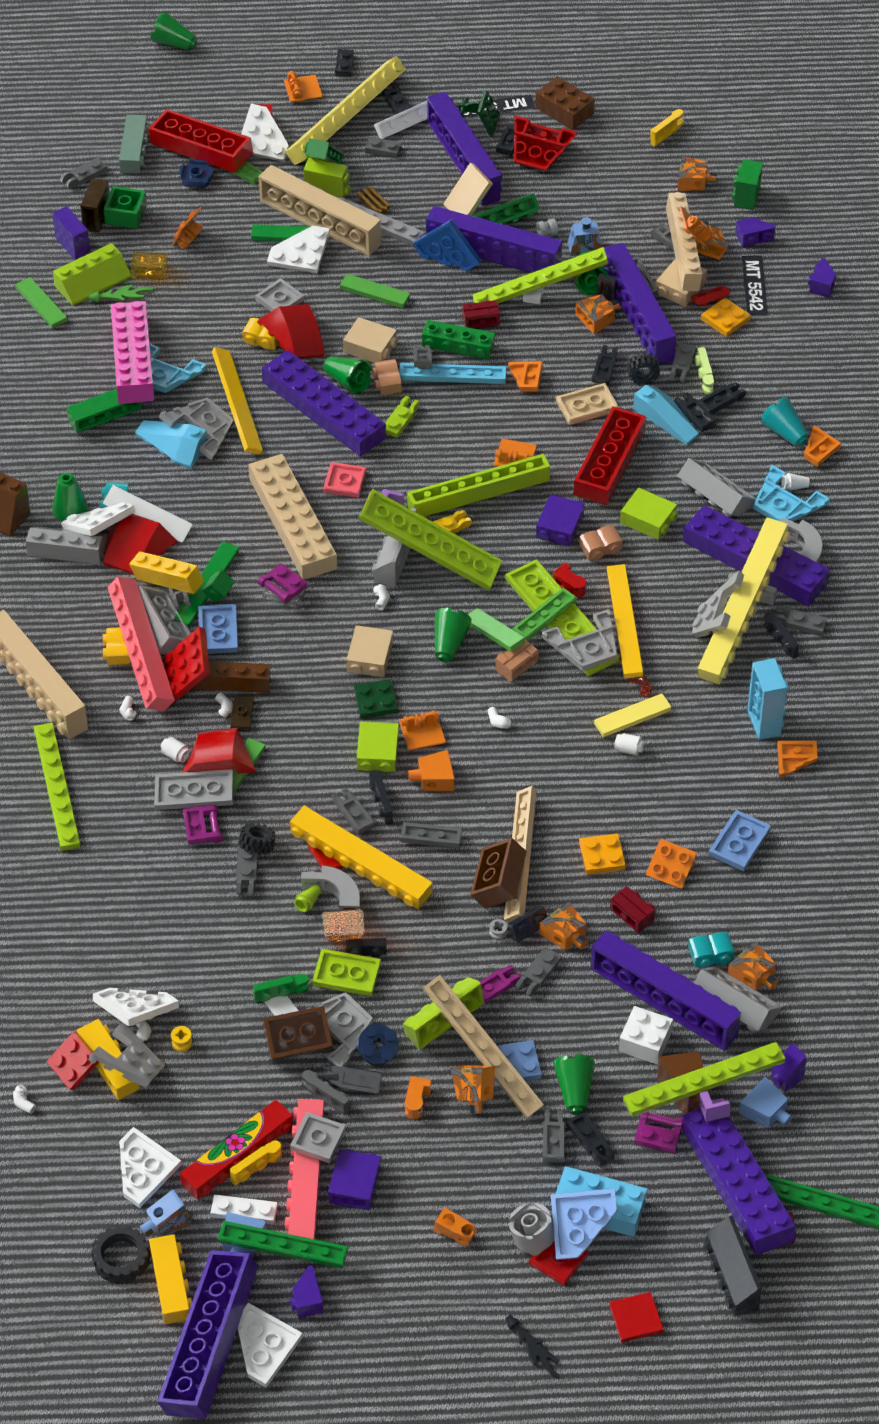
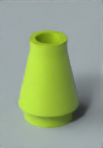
(306, 899)

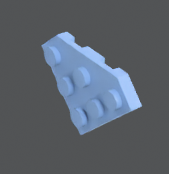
(579, 1219)

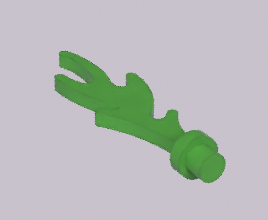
(120, 294)

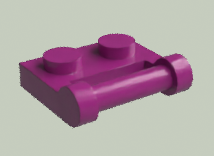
(285, 579)
(196, 827)
(657, 1137)

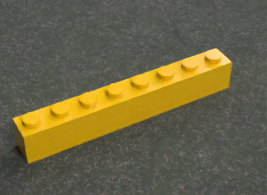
(361, 857)

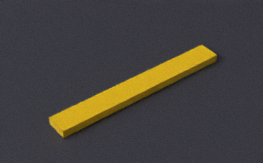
(237, 401)
(624, 621)

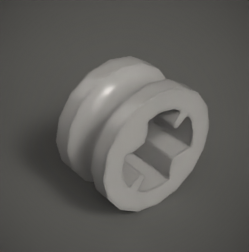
(498, 934)

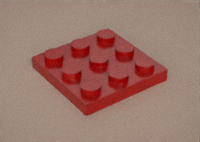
(187, 663)

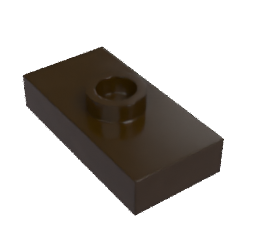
(242, 713)

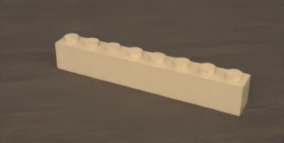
(683, 244)

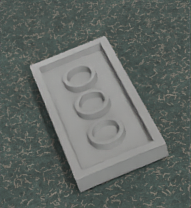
(193, 789)

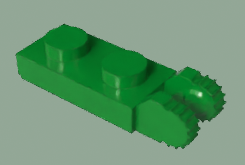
(280, 987)

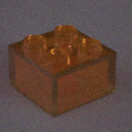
(343, 924)

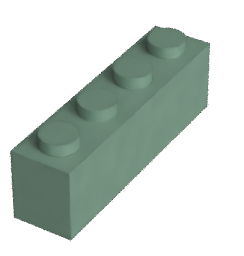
(133, 144)

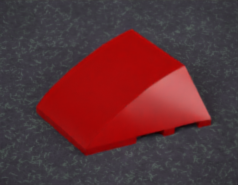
(538, 145)
(295, 329)
(135, 535)
(219, 751)

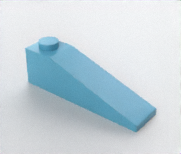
(664, 412)
(178, 442)

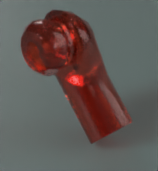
(645, 686)

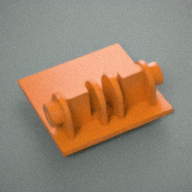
(302, 87)
(696, 227)
(188, 230)
(513, 451)
(422, 730)
(671, 863)

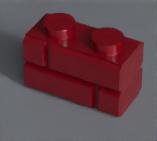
(481, 314)
(632, 909)

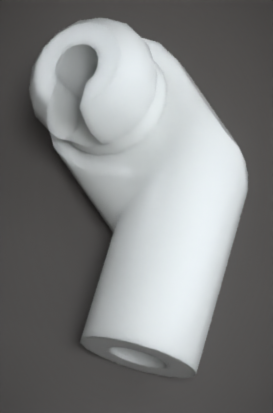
(226, 704)
(126, 709)
(144, 1030)

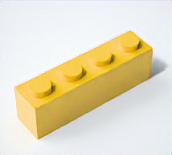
(166, 572)
(99, 1035)
(169, 1278)

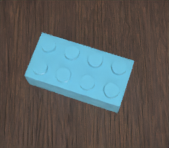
(767, 698)
(629, 1197)

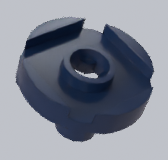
(188, 175)
(387, 1038)

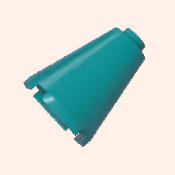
(785, 422)

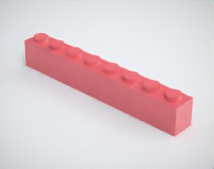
(141, 644)
(305, 1180)

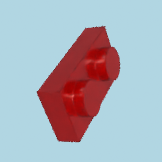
(705, 297)

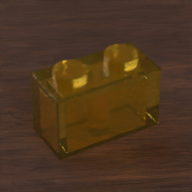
(149, 265)

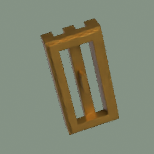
(376, 199)

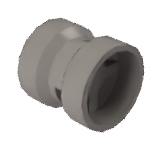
(547, 228)

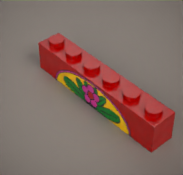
(216, 1163)

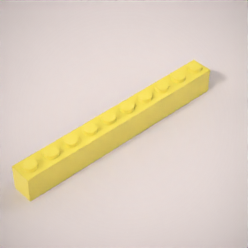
(347, 108)
(743, 600)

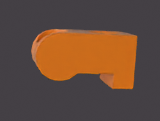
(416, 1091)
(454, 1227)

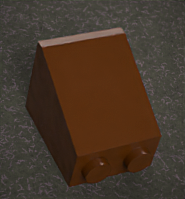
(13, 504)
(677, 1065)

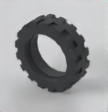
(114, 1235)

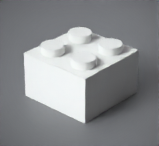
(645, 1035)

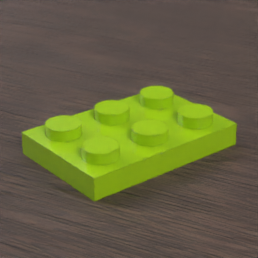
(346, 972)

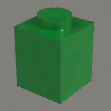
(218, 586)

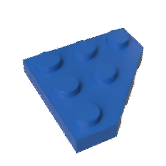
(447, 247)

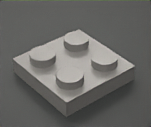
(279, 294)
(318, 1137)

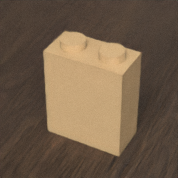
(670, 286)
(370, 340)
(369, 651)

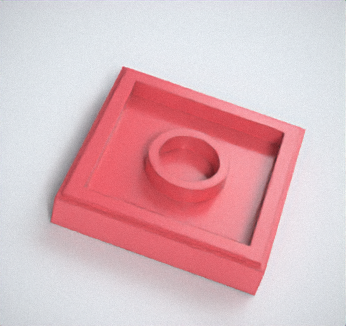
(344, 480)

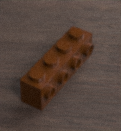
(236, 677)

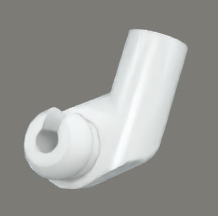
(383, 595)
(498, 720)
(20, 1099)

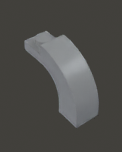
(806, 537)
(337, 883)

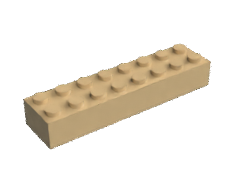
(320, 209)
(292, 516)
(41, 679)

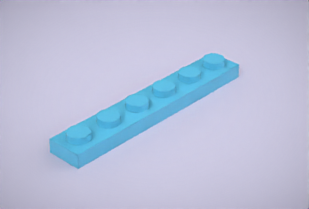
(454, 373)

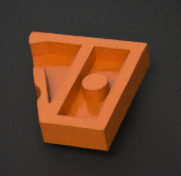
(527, 375)
(820, 446)
(795, 755)

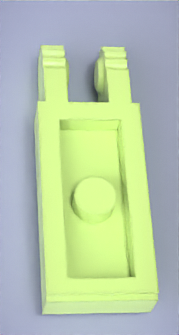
(704, 370)

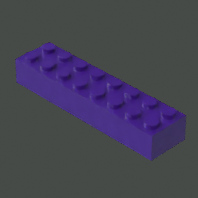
(461, 142)
(501, 242)
(640, 305)
(324, 403)
(733, 543)
(665, 990)
(739, 1181)
(208, 1334)

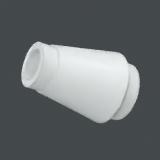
(794, 482)

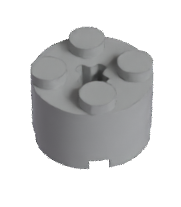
(532, 1228)

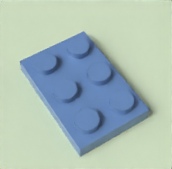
(220, 627)
(739, 840)

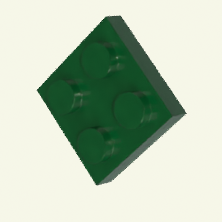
(375, 698)

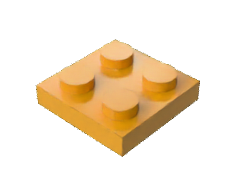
(725, 317)
(602, 854)

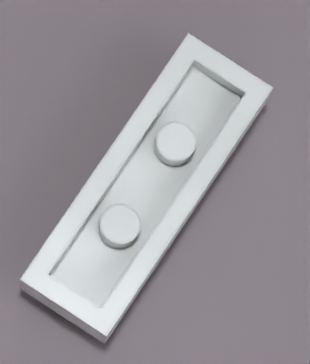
(242, 1206)

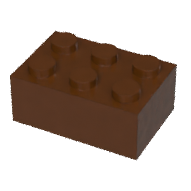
(565, 103)
(498, 873)
(297, 1033)

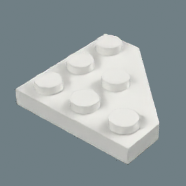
(265, 134)
(301, 251)
(97, 519)
(135, 1005)
(144, 1166)
(265, 1343)

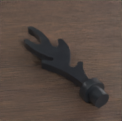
(533, 1349)

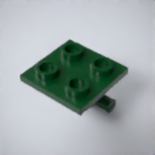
(486, 110)

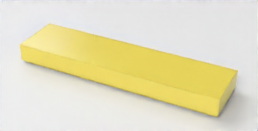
(632, 715)

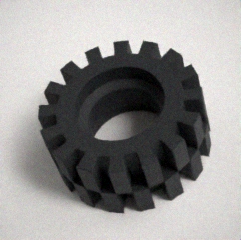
(643, 361)
(257, 838)

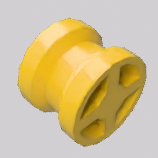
(183, 1043)

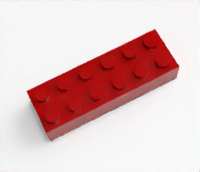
(200, 140)
(609, 455)

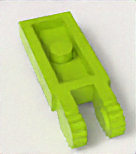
(401, 417)

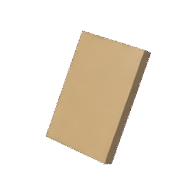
(468, 191)
(586, 403)

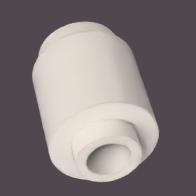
(629, 744)
(175, 749)

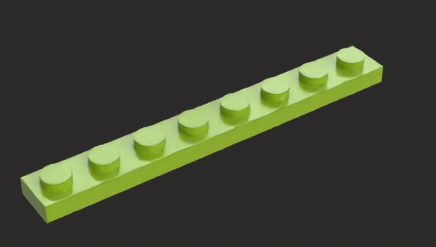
(543, 277)
(56, 787)
(703, 1079)

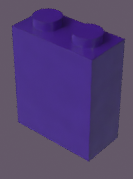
(71, 233)
(560, 520)
(354, 1179)

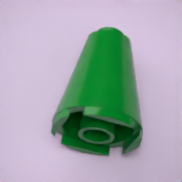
(172, 33)
(588, 281)
(349, 372)
(68, 498)
(449, 632)
(575, 1080)

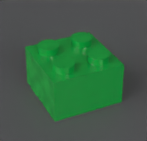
(747, 184)
(125, 207)

